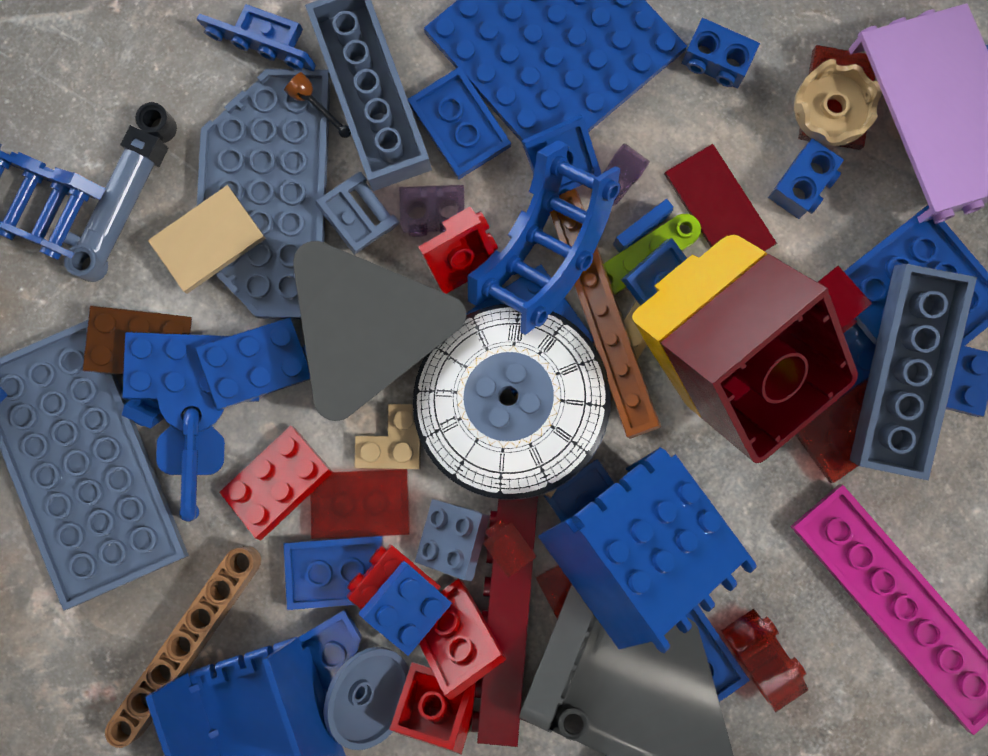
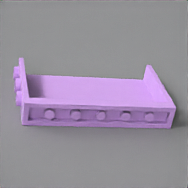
(938, 97)

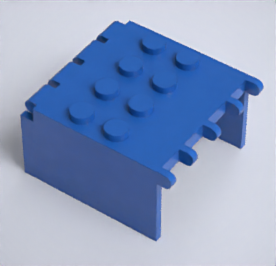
(648, 552)
(246, 707)

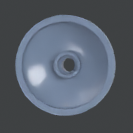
(365, 698)

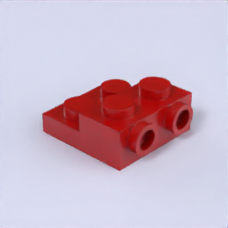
(458, 249)
(383, 563)

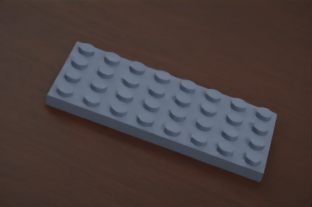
(82, 471)

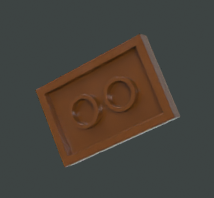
(107, 335)

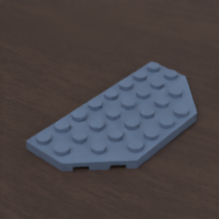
(276, 165)

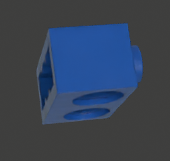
(723, 45)
(802, 176)

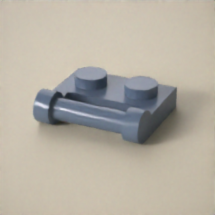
(349, 218)

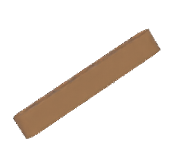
(171, 655)

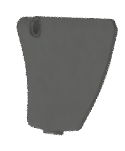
(627, 697)

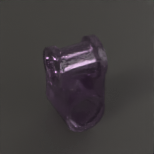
(632, 167)

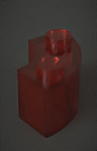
(768, 664)

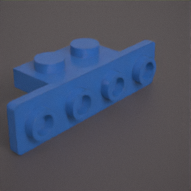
(264, 32)

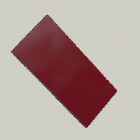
(717, 199)

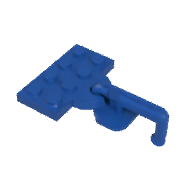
(169, 371)

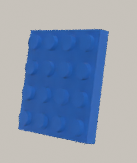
(923, 246)

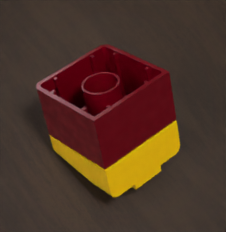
(748, 344)

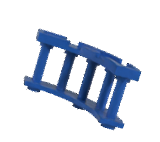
(63, 184)
(528, 230)

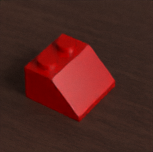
(429, 715)

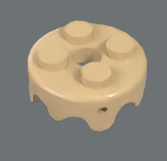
(848, 86)

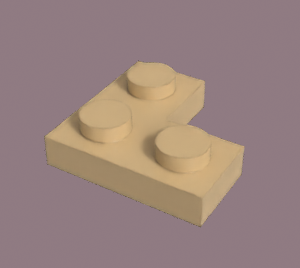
(398, 449)

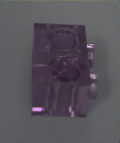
(433, 200)

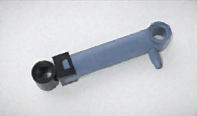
(140, 154)

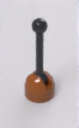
(301, 89)

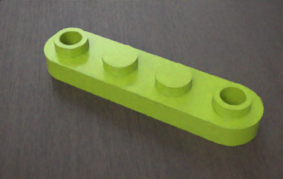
(628, 259)

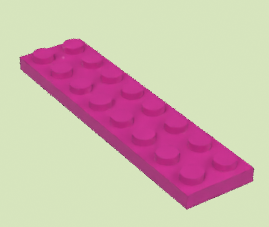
(900, 603)

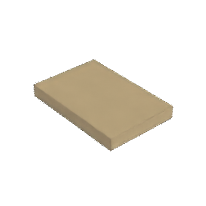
(206, 239)

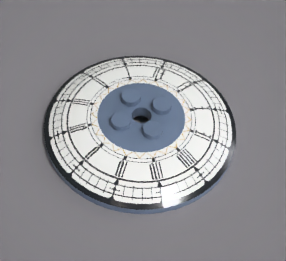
(521, 446)

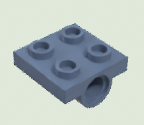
(452, 539)

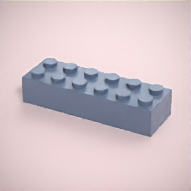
(369, 91)
(912, 370)

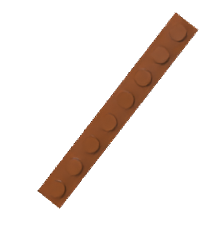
(610, 333)

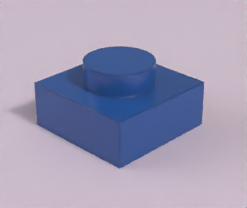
(143, 412)

